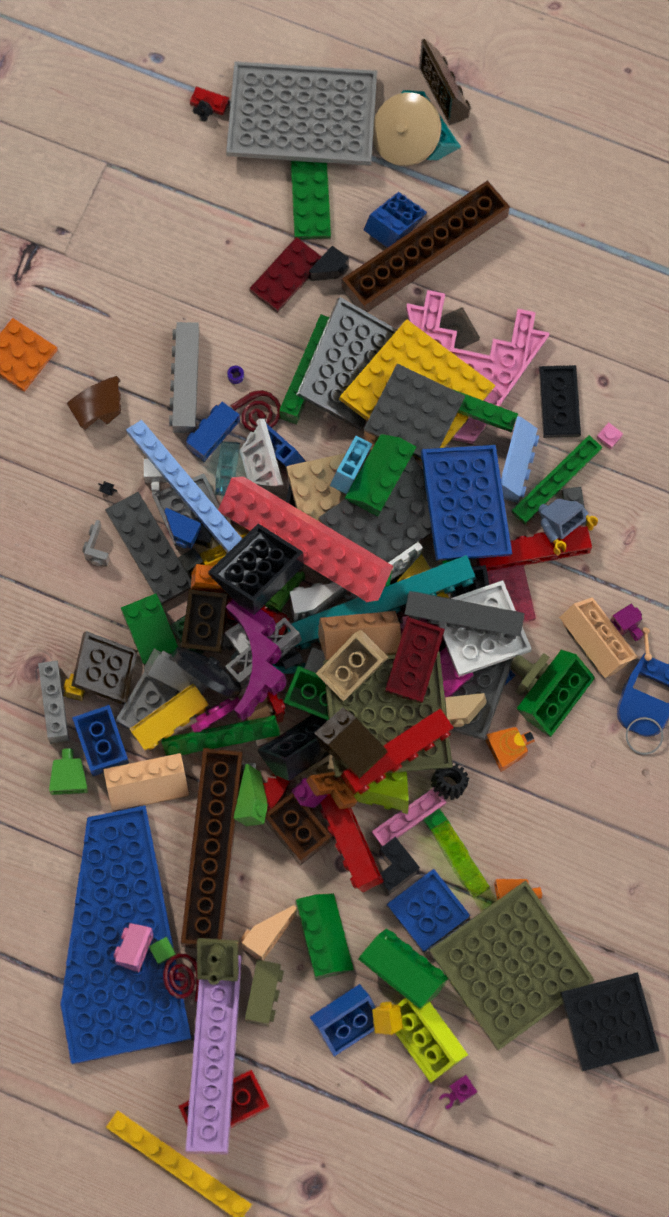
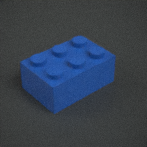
(100, 740)

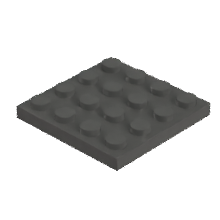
(414, 410)

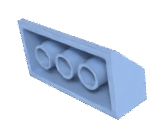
(517, 460)

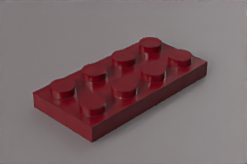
(285, 275)
(414, 660)

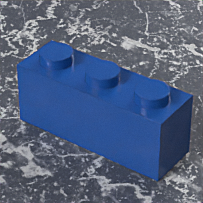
(212, 431)

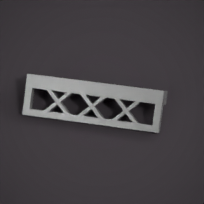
(285, 644)

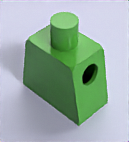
(68, 775)

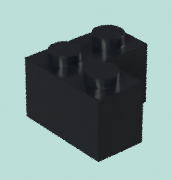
(400, 868)

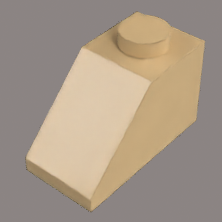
(464, 708)

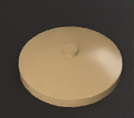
(406, 129)

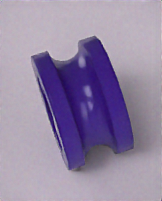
(233, 369)

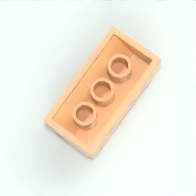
(598, 637)
(146, 782)

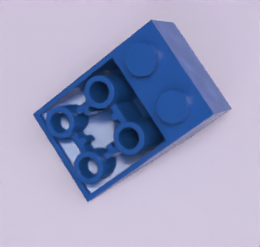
(394, 219)

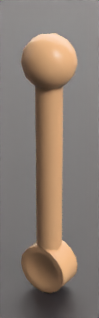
(648, 657)

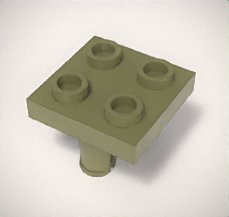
(528, 671)
(217, 960)

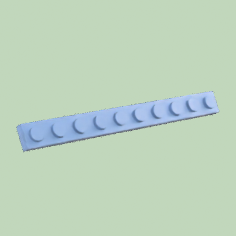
(184, 485)

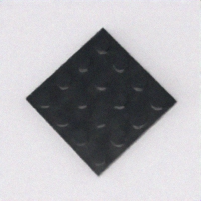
(609, 1021)

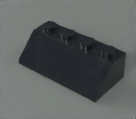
(294, 749)

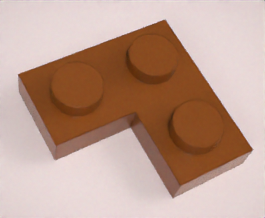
(327, 784)

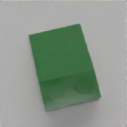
(149, 627)

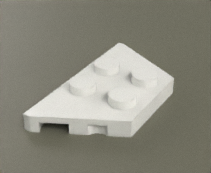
(260, 458)

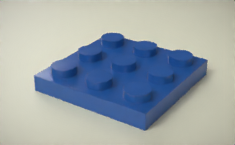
(428, 910)

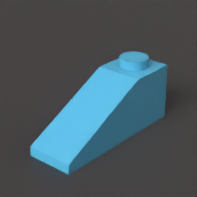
(351, 464)

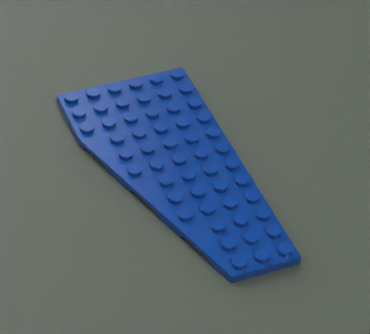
(102, 1003)

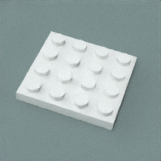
(478, 650)

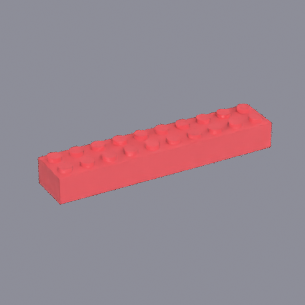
(321, 546)

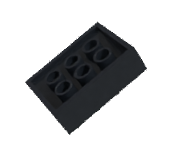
(257, 568)

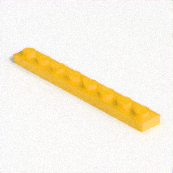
(178, 1165)

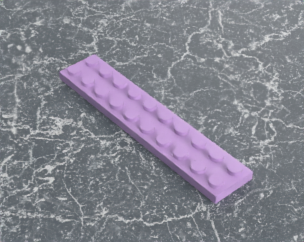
(213, 1067)

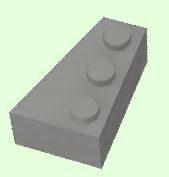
(165, 669)

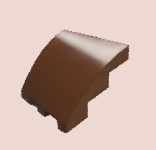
(97, 402)

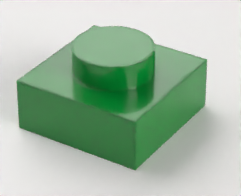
(435, 819)

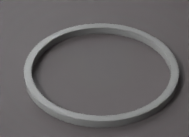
(638, 752)

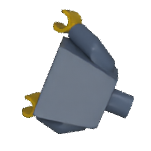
(562, 518)

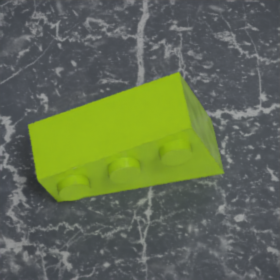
(388, 793)

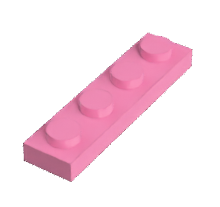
(402, 822)

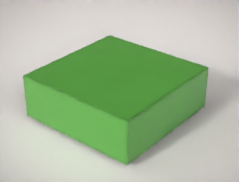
(162, 950)

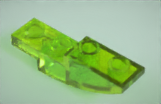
(459, 859)

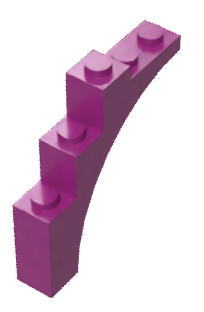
(264, 654)

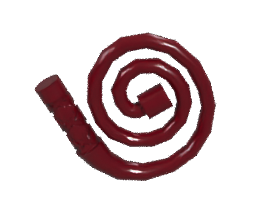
(261, 415)
(180, 977)

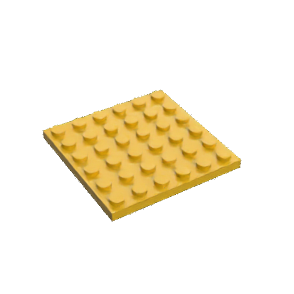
(424, 356)

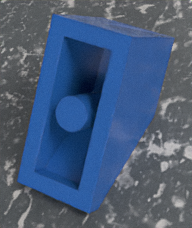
(182, 528)

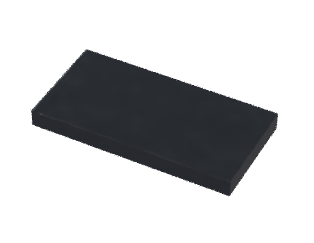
(559, 401)

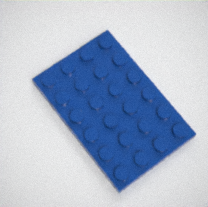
(466, 502)

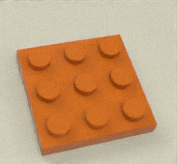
(23, 354)

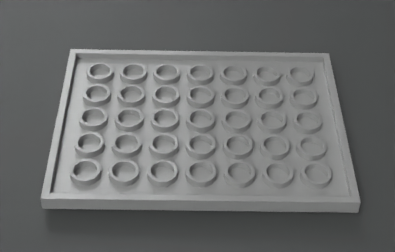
(302, 113)

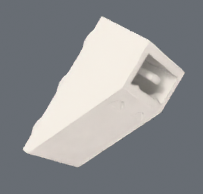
(314, 599)

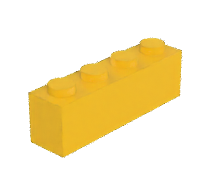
(168, 717)

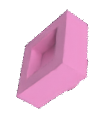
(609, 435)

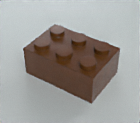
(297, 828)

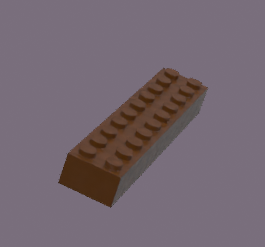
(425, 247)
(212, 846)

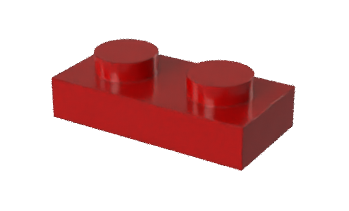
(218, 102)

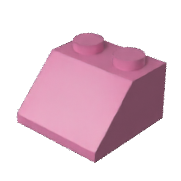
(134, 947)

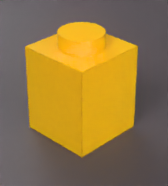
(387, 1018)

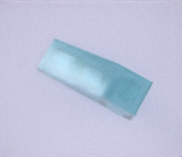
(227, 466)

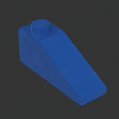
(283, 451)

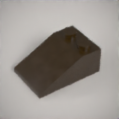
(350, 742)

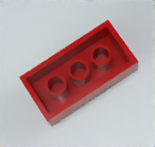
(246, 1100)

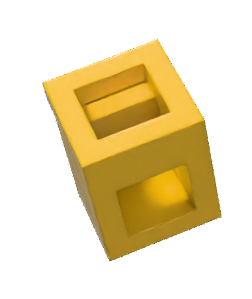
(72, 692)

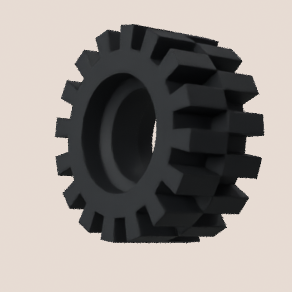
(447, 789)

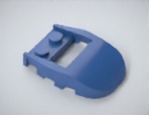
(637, 704)

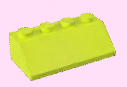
(429, 1040)

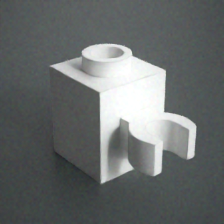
(153, 476)

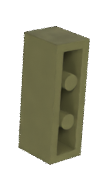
(264, 993)

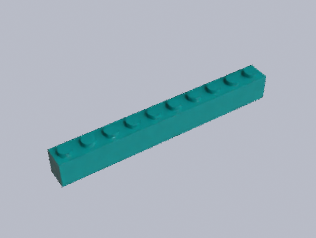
(393, 597)

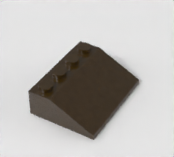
(443, 84)

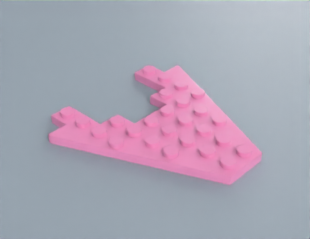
(502, 367)

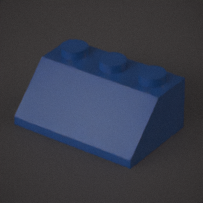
(345, 1020)

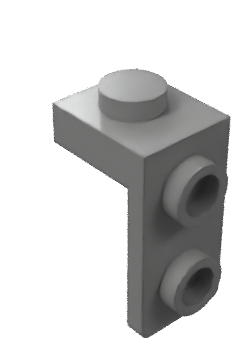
(95, 556)

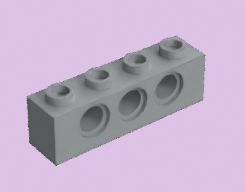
(53, 702)

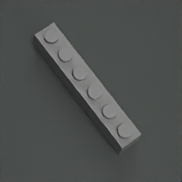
(185, 377)

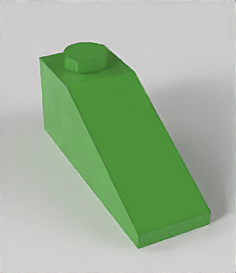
(251, 801)

